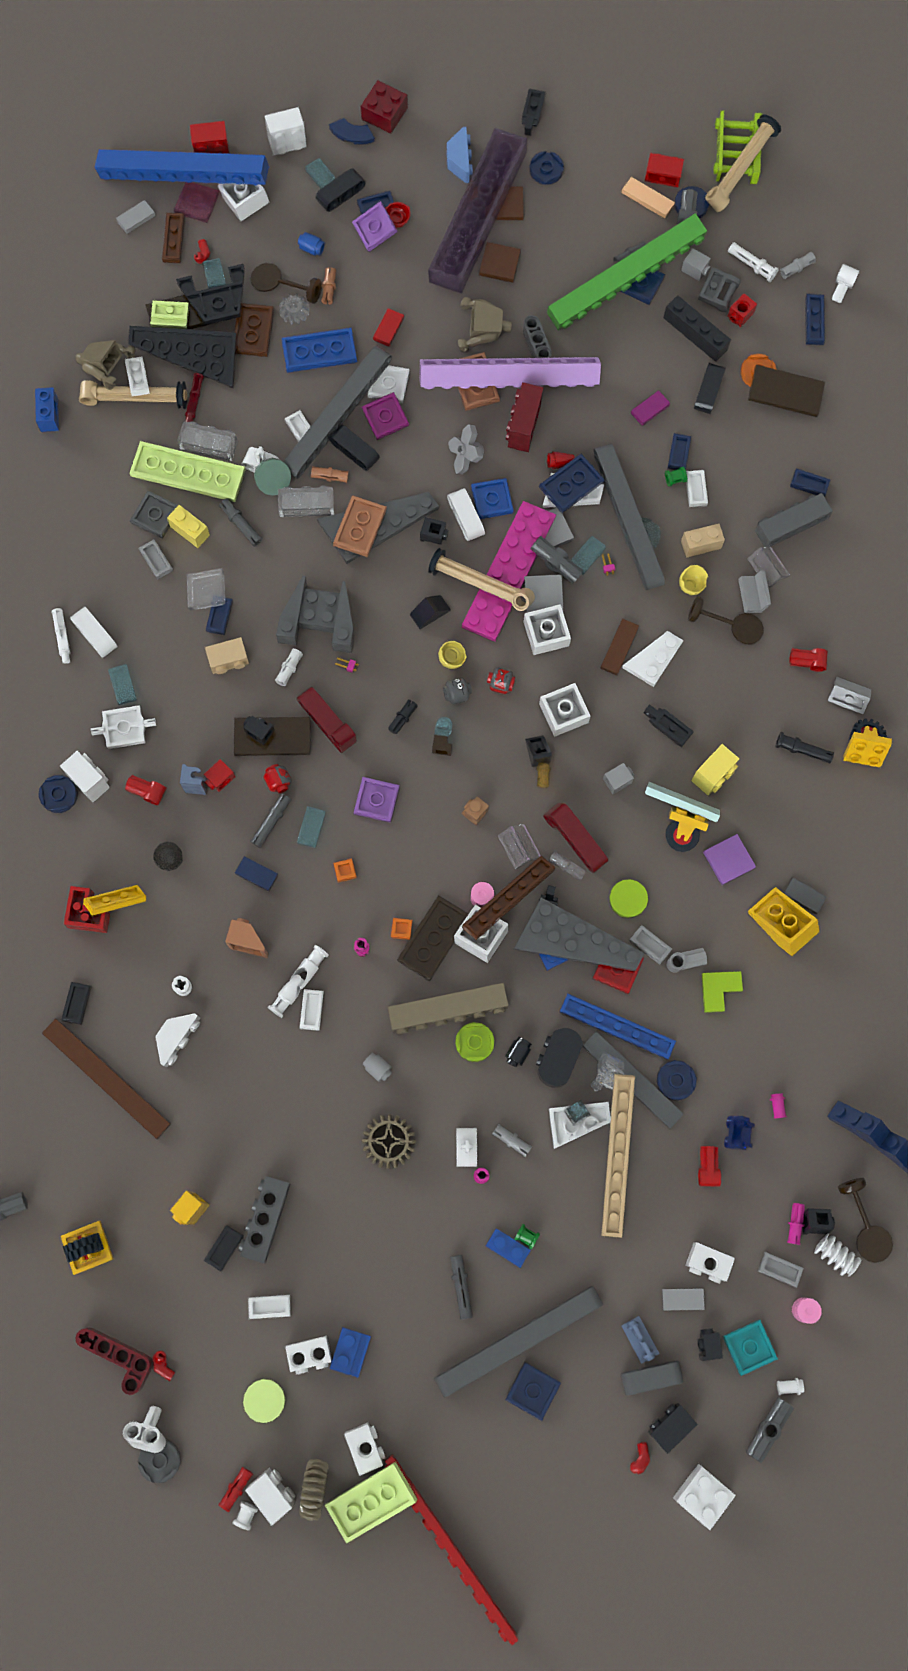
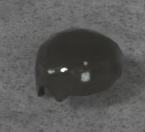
(167, 856)

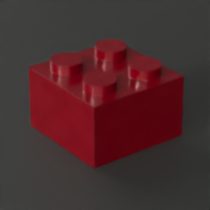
(384, 106)

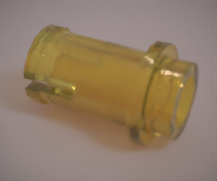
(543, 775)

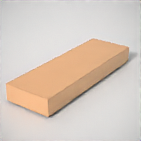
(648, 197)

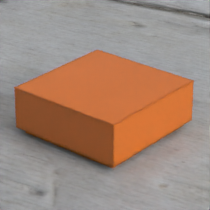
(344, 870)
(401, 928)

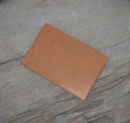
(475, 396)
(359, 526)

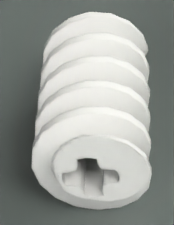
(838, 1255)

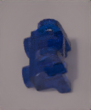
(739, 1133)

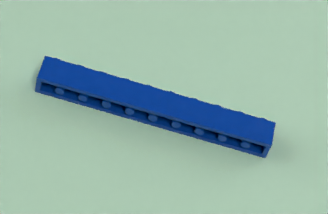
(182, 167)

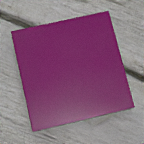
(385, 416)

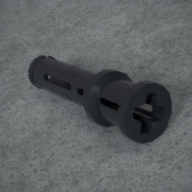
(796, 745)

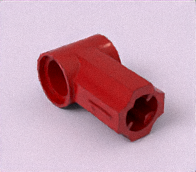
(814, 659)
(150, 791)
(709, 1173)

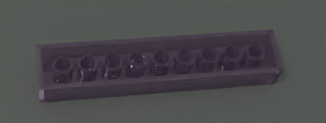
(477, 210)

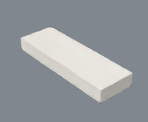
(137, 376)

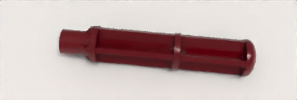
(194, 396)

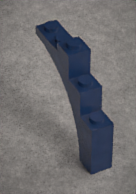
(873, 1132)

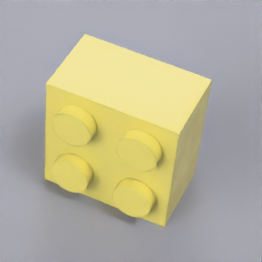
(714, 770)

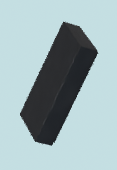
(76, 1003)
(223, 1248)

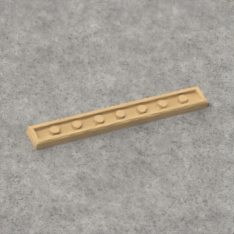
(618, 1155)

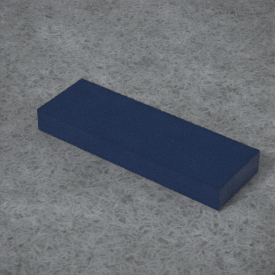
(815, 319)

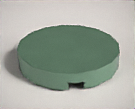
(272, 475)

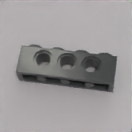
(247, 1247)

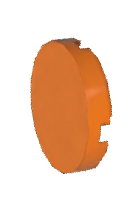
(749, 364)

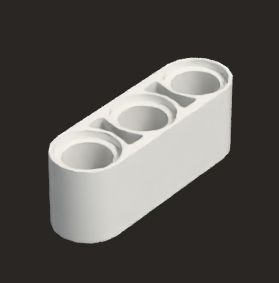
(466, 514)
(93, 632)

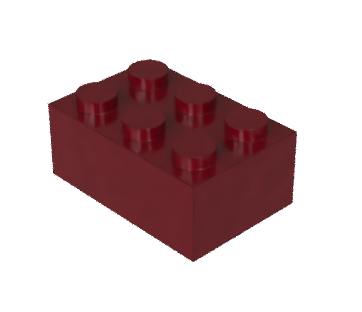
(524, 417)

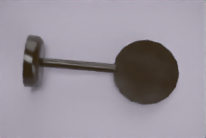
(268, 277)
(745, 627)
(874, 1241)

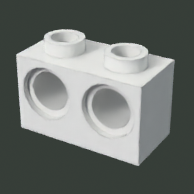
(307, 1349)

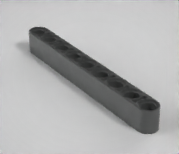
(337, 411)
(629, 517)
(518, 1341)

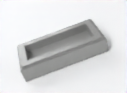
(135, 217)
(155, 559)
(650, 944)
(780, 1269)
(683, 1299)

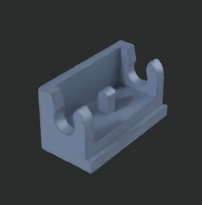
(191, 783)

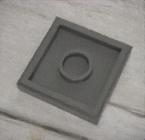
(153, 514)

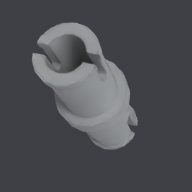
(797, 265)
(512, 1140)

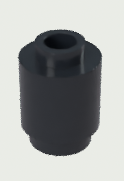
(518, 1052)

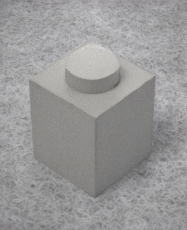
(696, 264)
(618, 778)

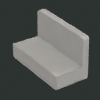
(755, 592)
(850, 695)

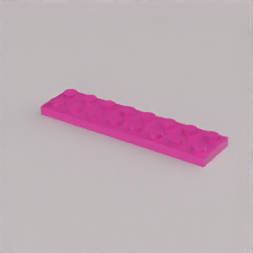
(509, 566)

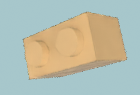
(702, 540)
(227, 656)

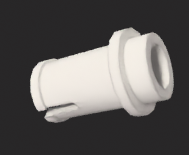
(791, 1386)

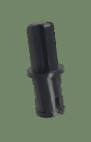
(402, 717)

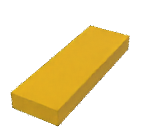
(114, 900)

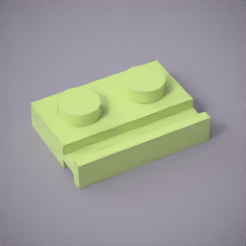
(169, 314)

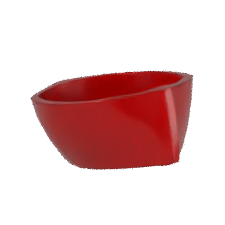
(398, 213)

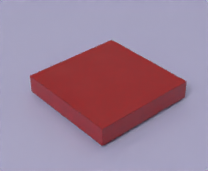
(616, 978)

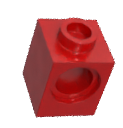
(743, 304)
(218, 776)

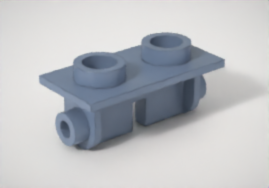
(640, 1339)

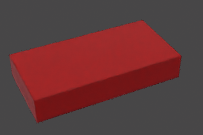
(388, 327)

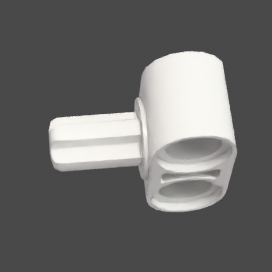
(845, 280)
(254, 457)
(466, 1147)
(146, 1432)

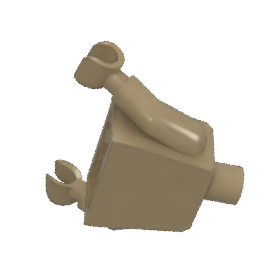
(485, 323)
(101, 358)

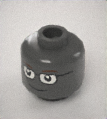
(457, 690)

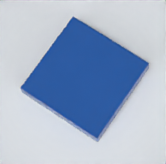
(492, 498)

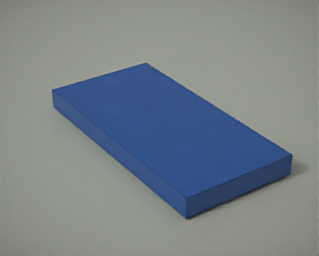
(319, 350)

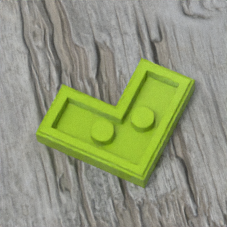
(714, 987)

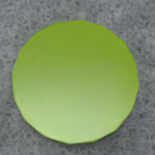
(628, 898)
(474, 1042)

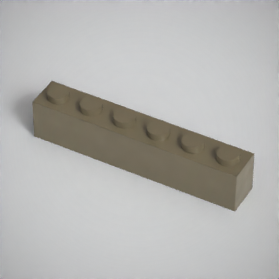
(448, 1007)

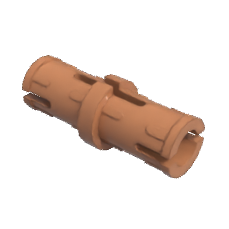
(328, 286)
(329, 474)

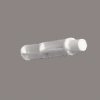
(61, 634)

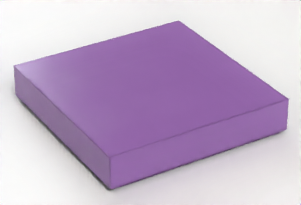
(374, 226)
(376, 799)
(729, 859)

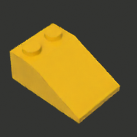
(784, 921)

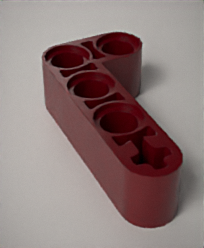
(338, 733)
(576, 835)
(112, 1355)

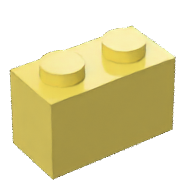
(188, 526)

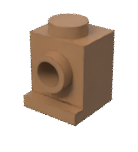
(475, 810)

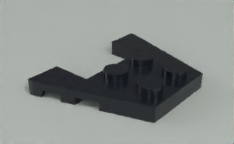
(219, 302)

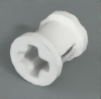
(176, 983)
(245, 1515)

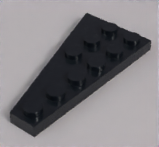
(196, 350)

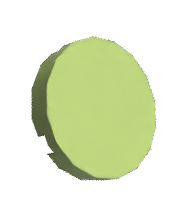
(264, 1400)

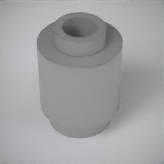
(377, 1067)

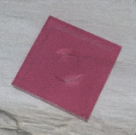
(196, 201)

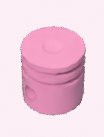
(481, 894)
(806, 1310)

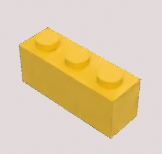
(189, 1208)

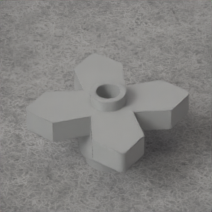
(466, 449)

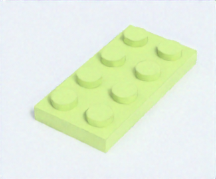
(371, 1502)

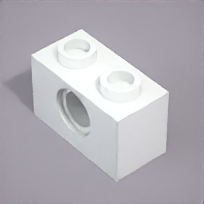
(722, 1262)
(365, 1461)

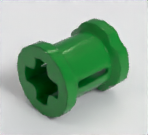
(675, 476)
(527, 1236)

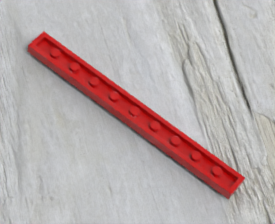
(457, 1560)

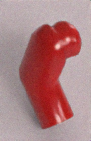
(643, 1460)

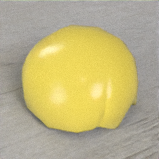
(693, 580)
(452, 655)

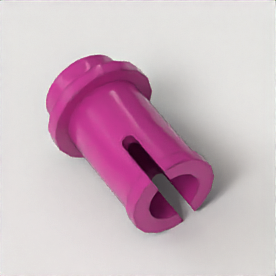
(778, 1105)
(477, 1179)

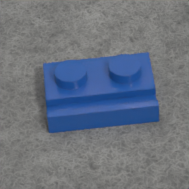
(350, 1352)

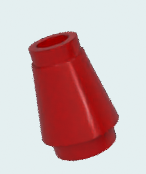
(558, 460)

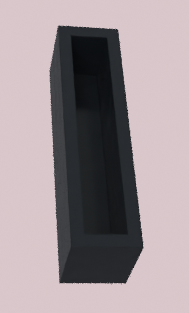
(696, 328)

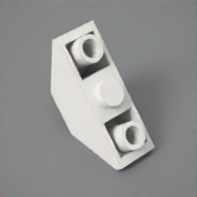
(174, 1036)

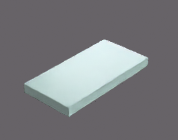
(682, 802)

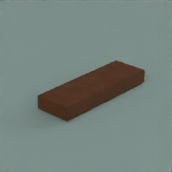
(173, 238)
(619, 647)

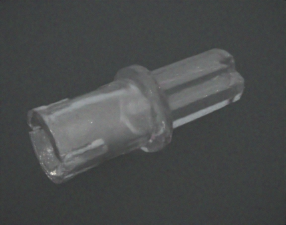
(567, 865)

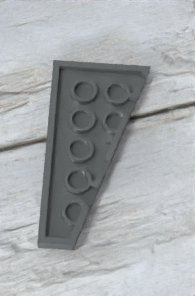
(568, 937)

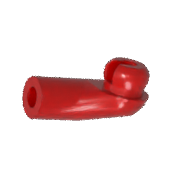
(204, 253)
(160, 1366)

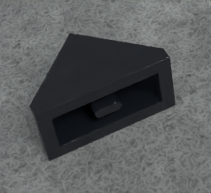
(429, 610)
(538, 750)

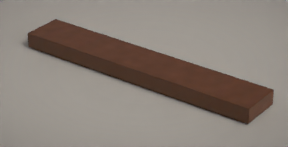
(508, 897)

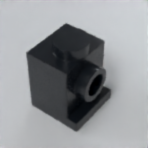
(433, 526)
(258, 729)
(822, 1216)
(710, 1345)

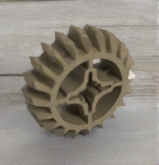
(371, 1140)
(313, 1489)

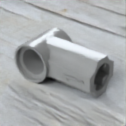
(688, 960)

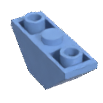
(459, 155)

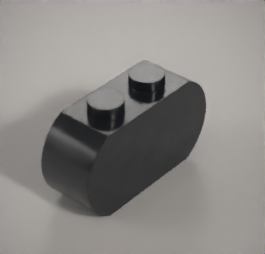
(559, 1057)

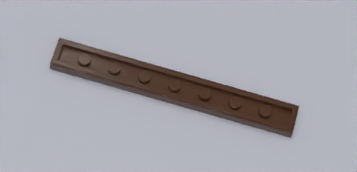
(106, 1078)

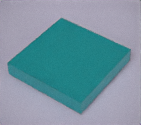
(750, 1347)

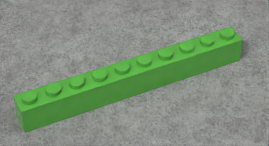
(626, 272)

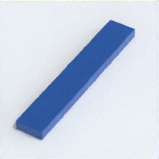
(617, 1026)

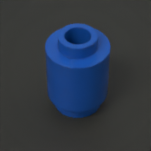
(311, 244)

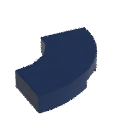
(346, 131)

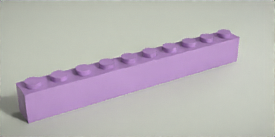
(509, 372)

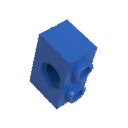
(47, 409)

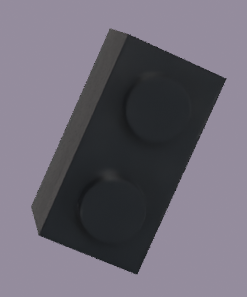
(672, 1427)

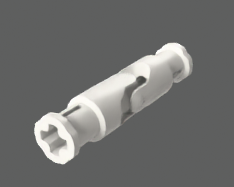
(292, 988)

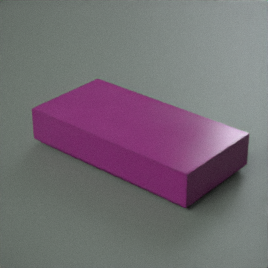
(650, 408)

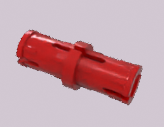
(235, 1489)

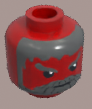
(501, 680)
(277, 778)

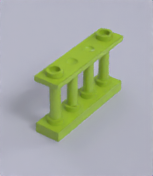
(754, 169)

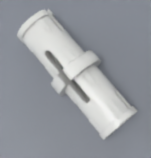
(289, 667)

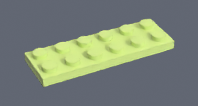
(187, 471)

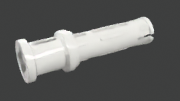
(758, 265)

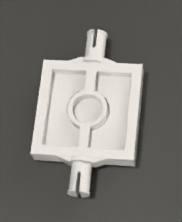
(123, 727)

